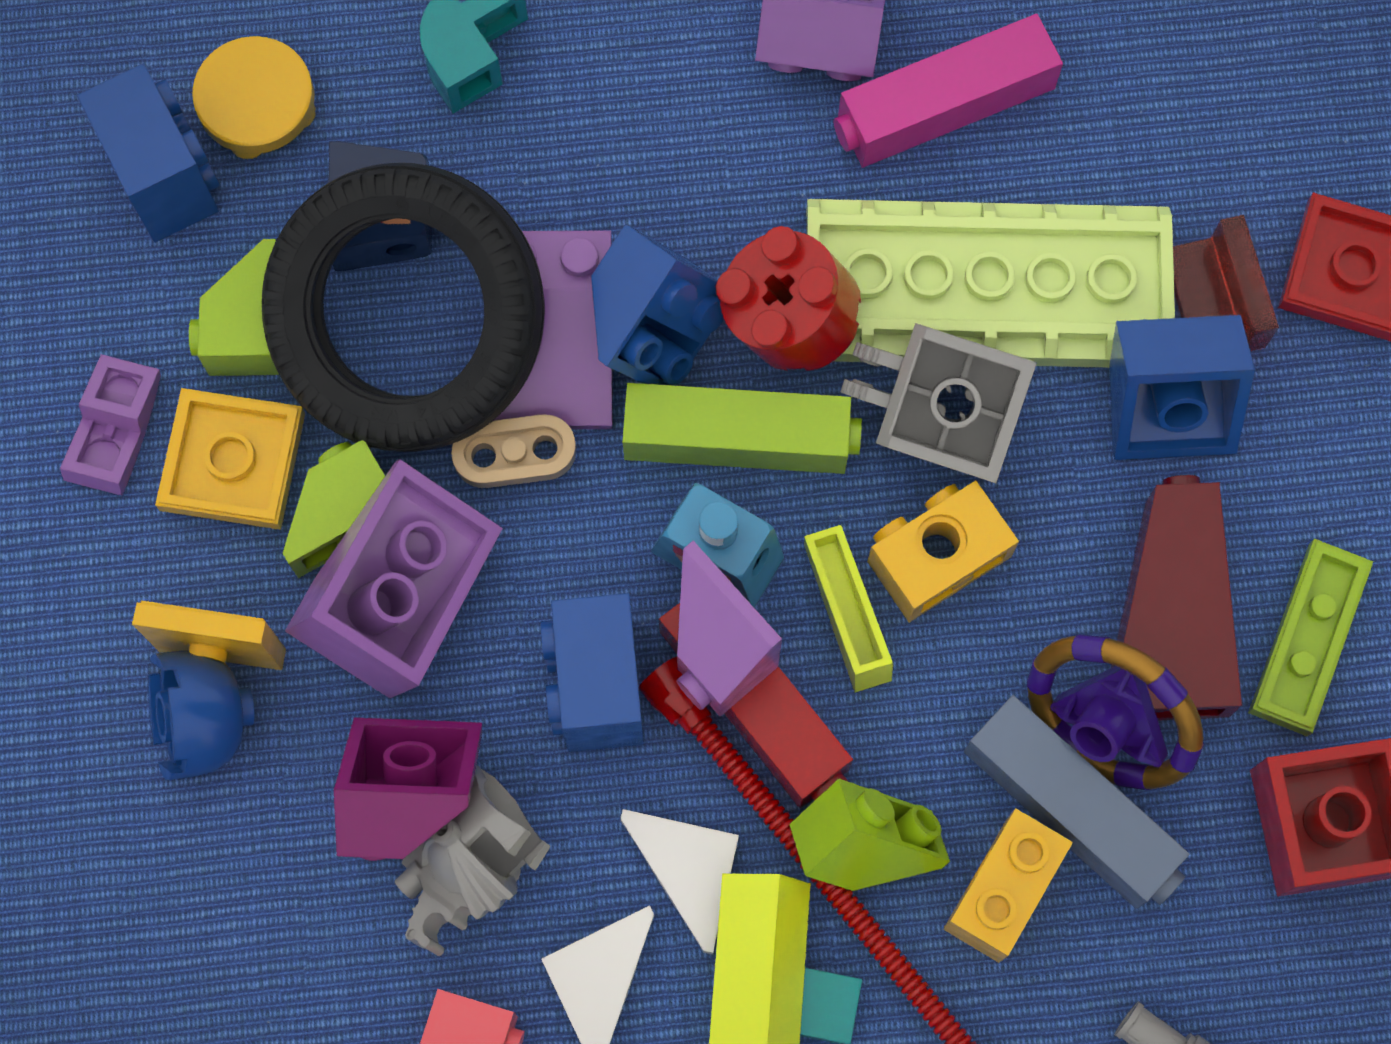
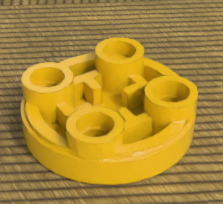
(253, 95)

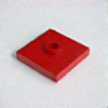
(1342, 267)

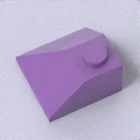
(721, 637)

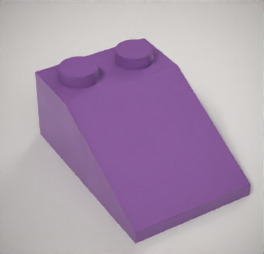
(567, 371)
(395, 582)

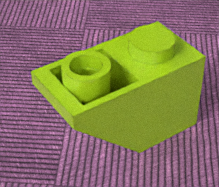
(866, 838)

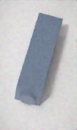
(1078, 804)

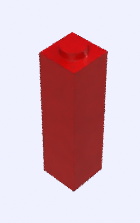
(782, 731)

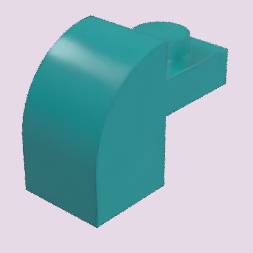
(457, 46)

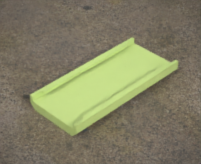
(1001, 273)

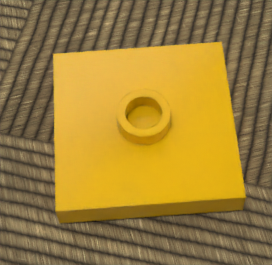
(230, 458)
(210, 634)

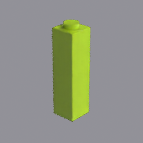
(739, 428)

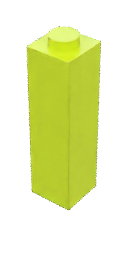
(760, 960)

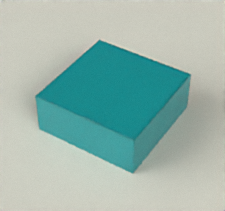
(829, 1006)

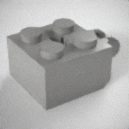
(918, 423)

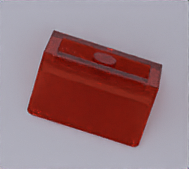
(1225, 279)

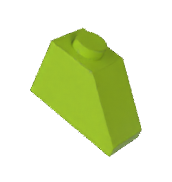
(230, 323)
(330, 504)

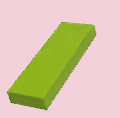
(1310, 637)

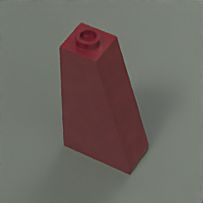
(1182, 596)

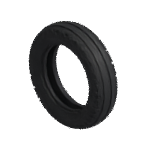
(297, 325)

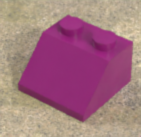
(402, 783)

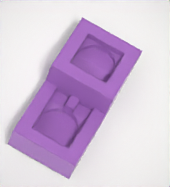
(112, 425)

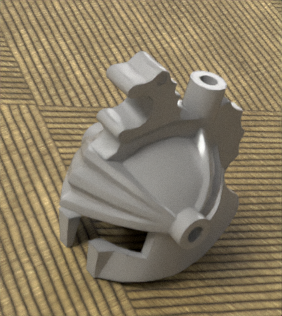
(469, 863)

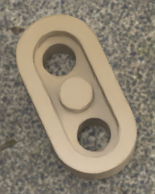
(514, 447)

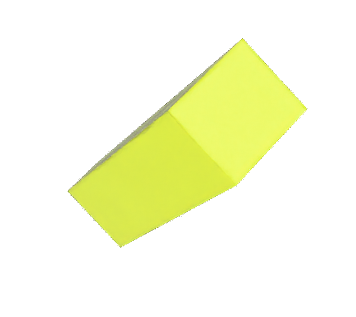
(849, 609)

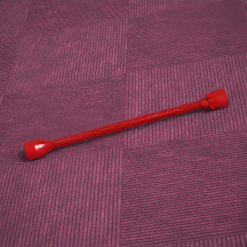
(671, 702)

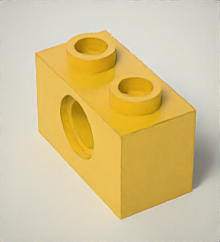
(922, 581)
(1008, 886)

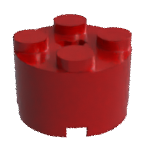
(790, 300)

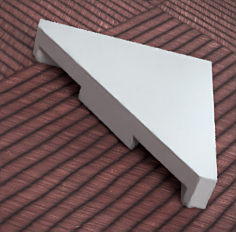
(688, 867)
(597, 975)

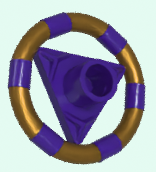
(1117, 711)

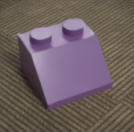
(821, 36)

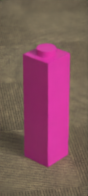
(947, 91)

